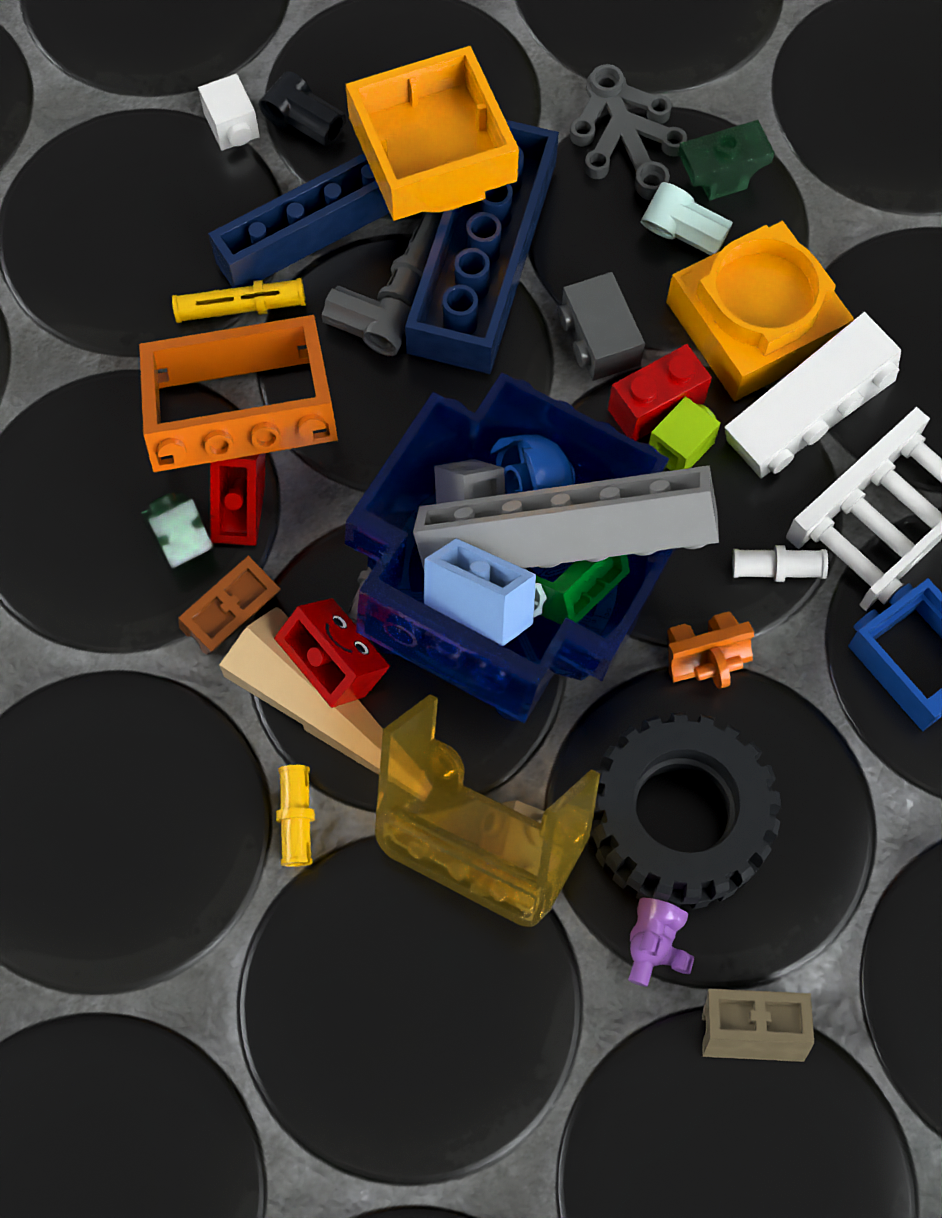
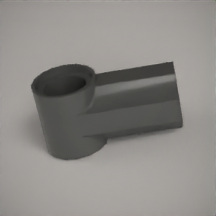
(376, 322)

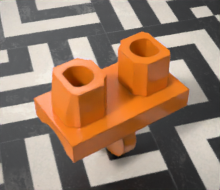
(712, 653)

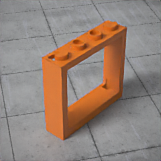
(240, 431)

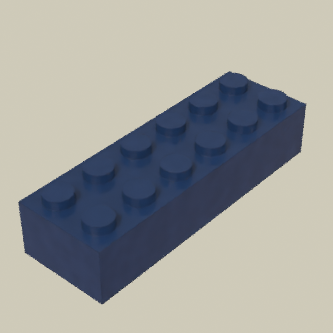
(480, 261)

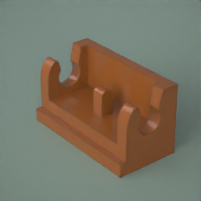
(228, 605)

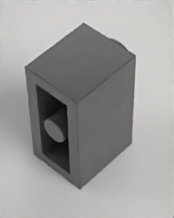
(601, 326)

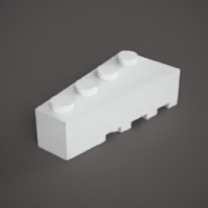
(815, 396)

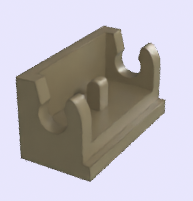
(758, 1025)

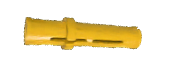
(239, 300)

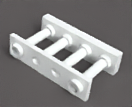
(848, 496)

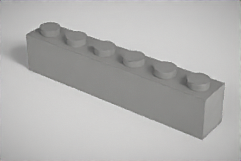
(579, 520)

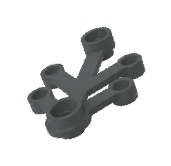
(627, 127)

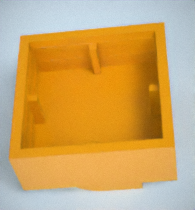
(433, 134)
(757, 308)

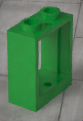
(581, 587)

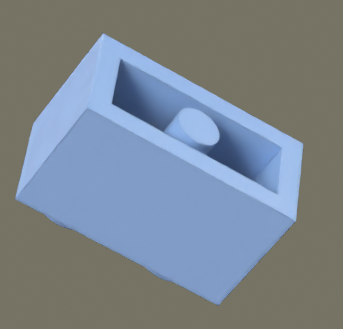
(480, 590)

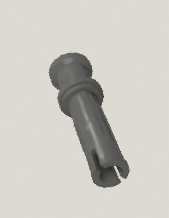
(409, 268)

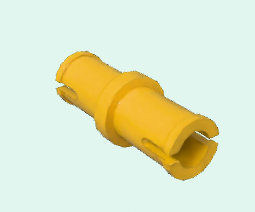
(295, 815)

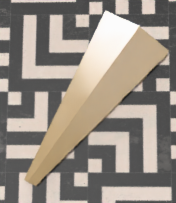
(268, 673)

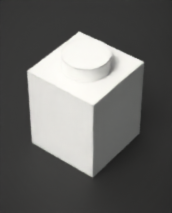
(229, 112)

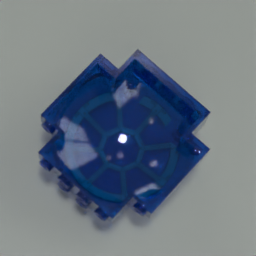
(392, 596)

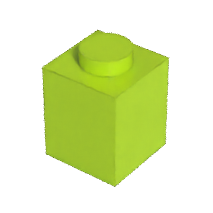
(685, 434)

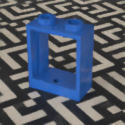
(928, 603)

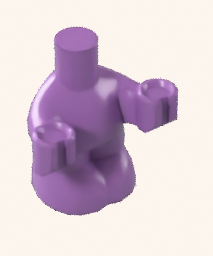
(653, 940)

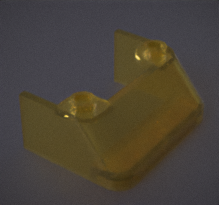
(467, 838)

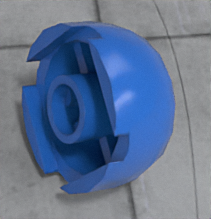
(532, 463)

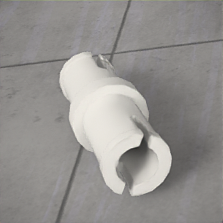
(780, 563)

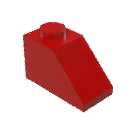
(237, 499)

